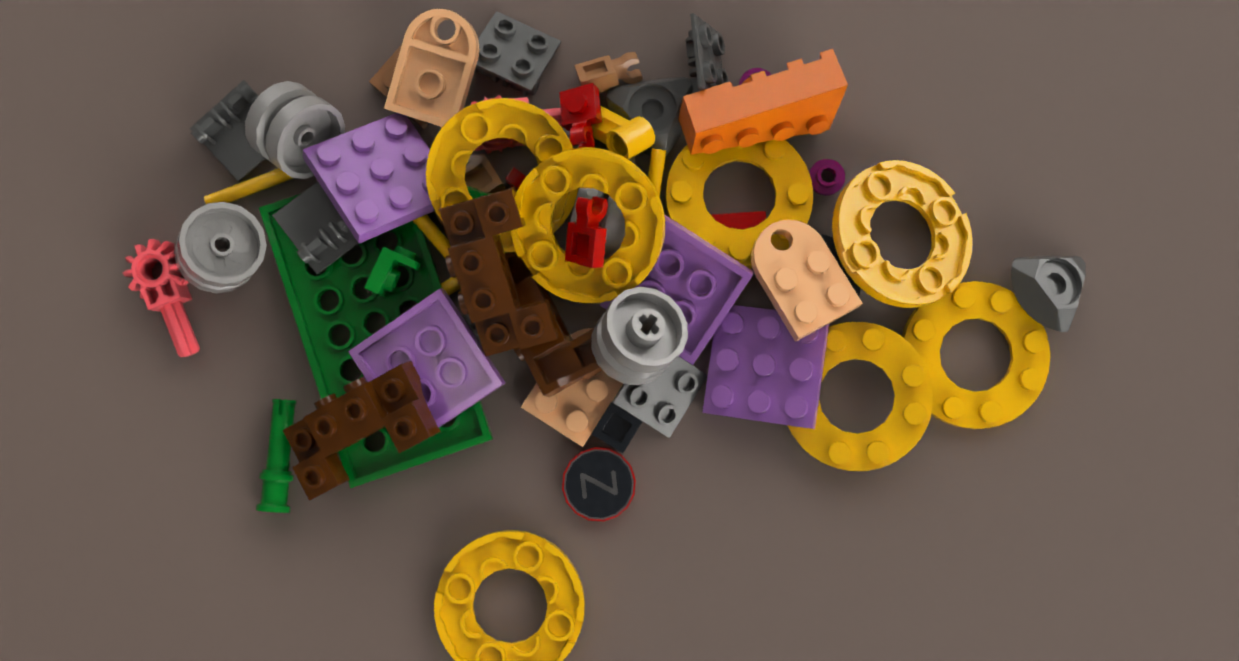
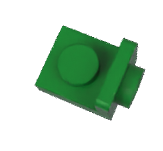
(385, 273)

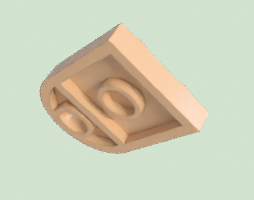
(431, 72)
(803, 280)
(577, 407)

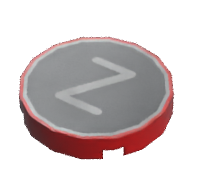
(598, 484)

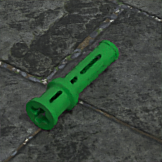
(277, 473)

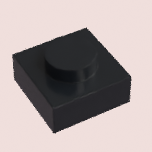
(617, 427)

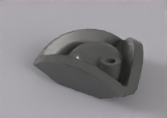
(655, 101)
(1049, 288)

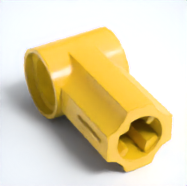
(624, 135)

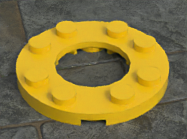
(483, 123)
(779, 162)
(634, 197)
(861, 255)
(1027, 348)
(910, 407)
(518, 551)

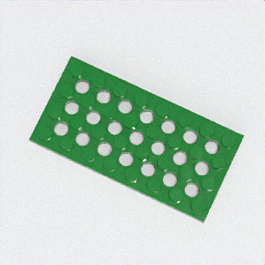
(328, 359)

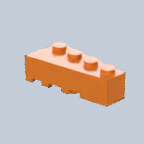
(764, 106)

